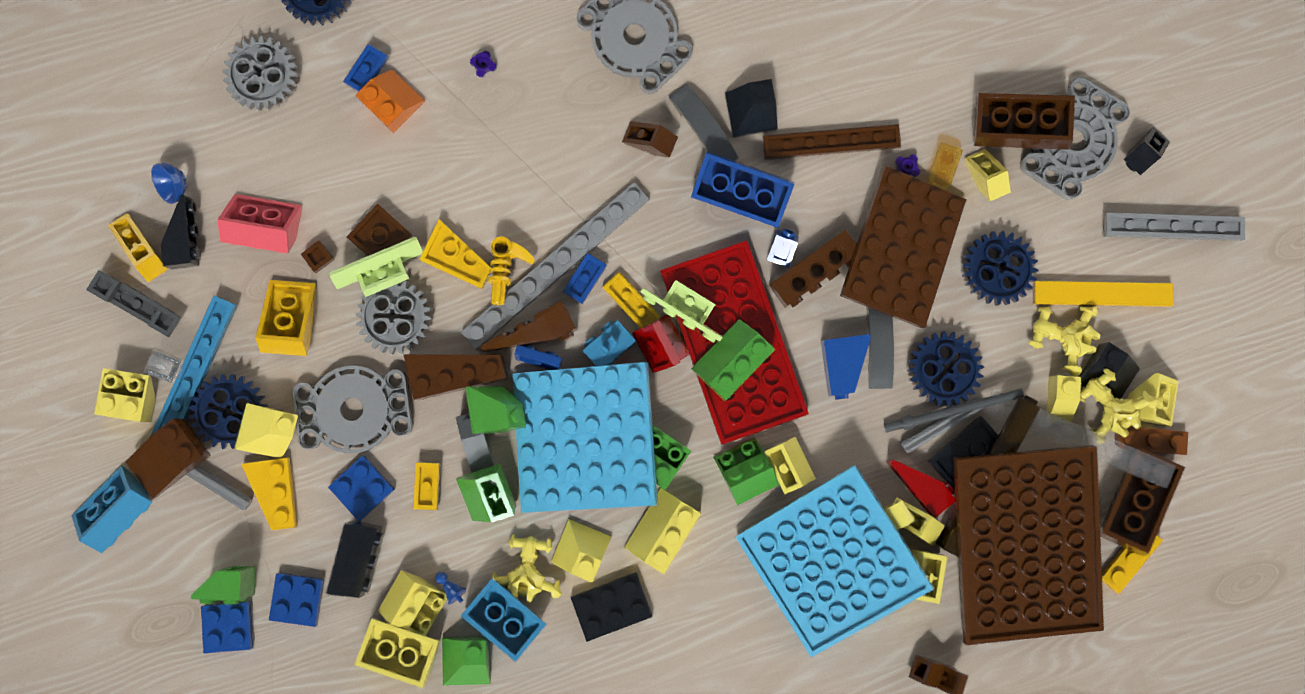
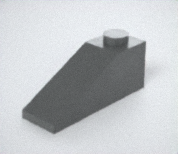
(475, 445)

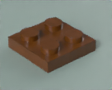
(377, 232)

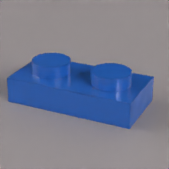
(365, 68)
(585, 278)
(529, 355)

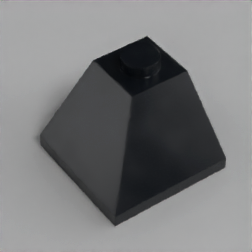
(752, 108)
(1116, 361)

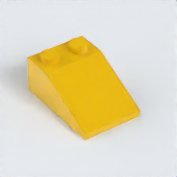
(286, 318)

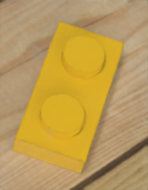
(426, 486)

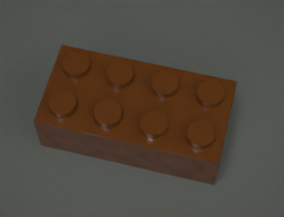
(1024, 121)
(1139, 510)

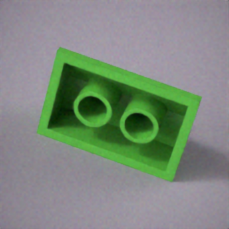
(732, 359)

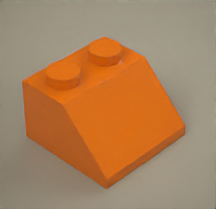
(390, 99)

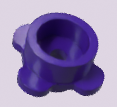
(483, 57)
(911, 161)

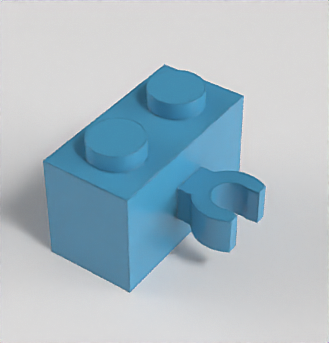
(609, 345)

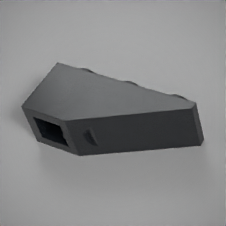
(179, 241)

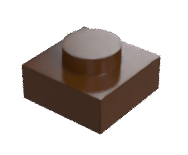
(317, 256)

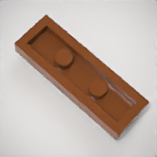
(1156, 440)

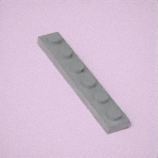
(1174, 226)

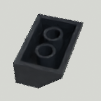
(355, 559)

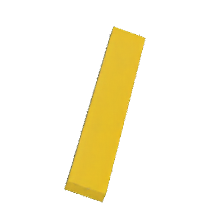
(1103, 294)

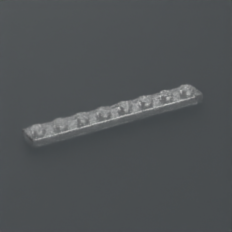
(1108, 450)

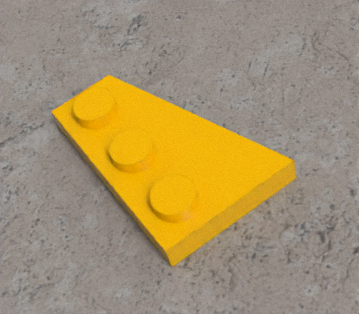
(451, 255)
(274, 491)

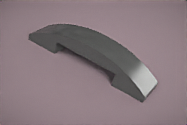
(702, 122)
(134, 303)
(880, 350)

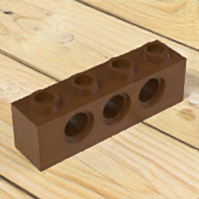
(782, 286)

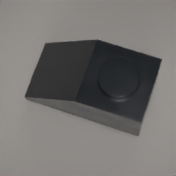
(1146, 151)

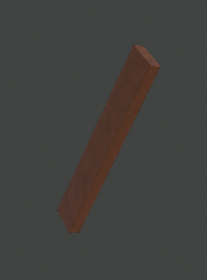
(831, 141)

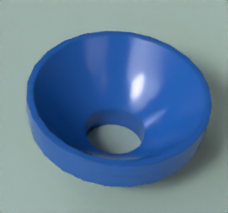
(168, 182)

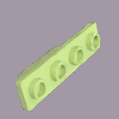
(379, 269)
(687, 305)

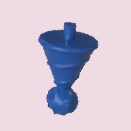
(452, 590)

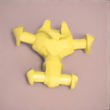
(1074, 338)
(1117, 413)
(526, 579)

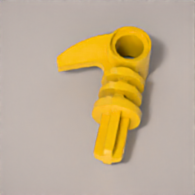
(501, 263)

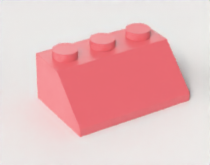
(259, 223)

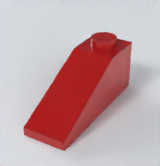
(928, 491)

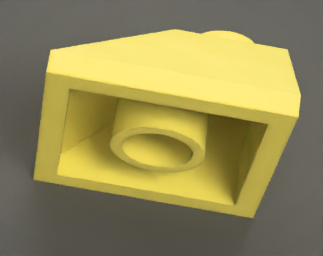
(1166, 391)
(265, 430)
(581, 550)

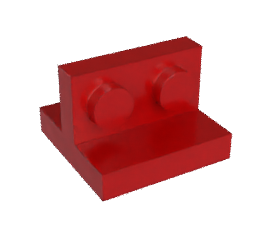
(661, 344)

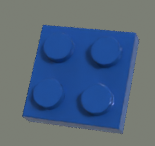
(361, 488)
(296, 599)
(226, 627)

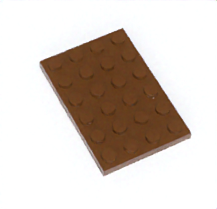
(903, 247)

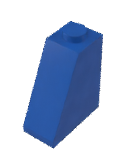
(843, 363)

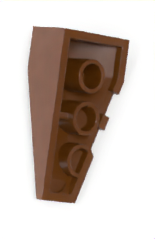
(548, 326)

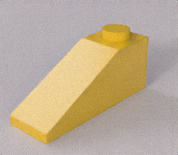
(137, 247)

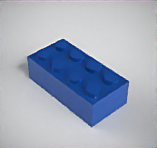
(742, 189)

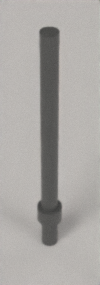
(908, 422)

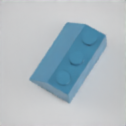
(110, 510)
(503, 620)

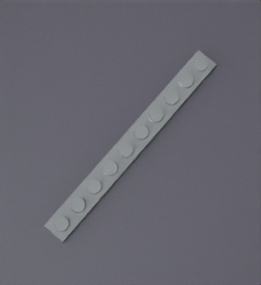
(555, 265)

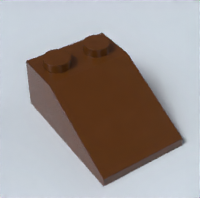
(167, 457)

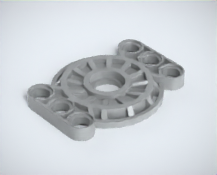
(641, 57)
(1098, 130)
(376, 403)

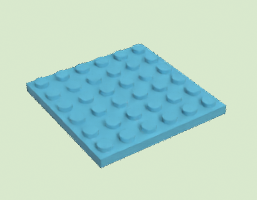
(586, 438)
(834, 561)

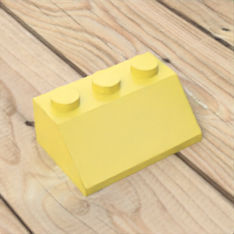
(662, 531)
(397, 653)

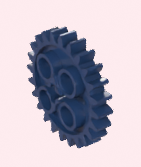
(310, 10)
(1005, 248)
(959, 382)
(235, 392)

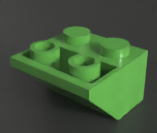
(668, 457)
(746, 471)
(487, 494)
(227, 584)

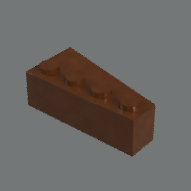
(444, 374)

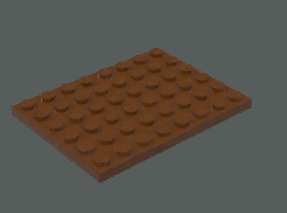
(1029, 544)

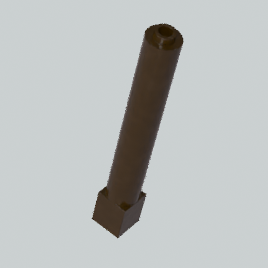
(1008, 441)

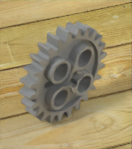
(269, 91)
(392, 336)

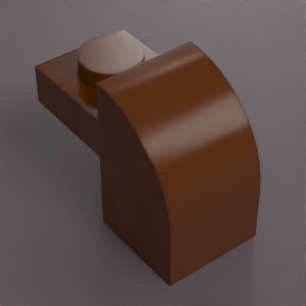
(938, 675)

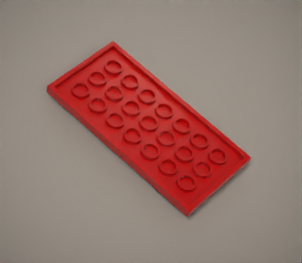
(734, 285)

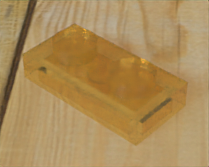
(944, 166)

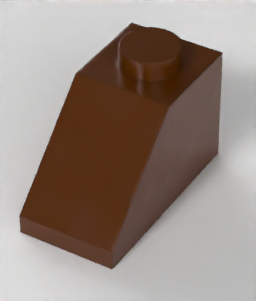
(650, 138)

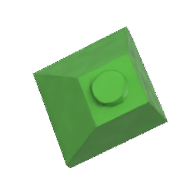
(494, 410)
(466, 660)

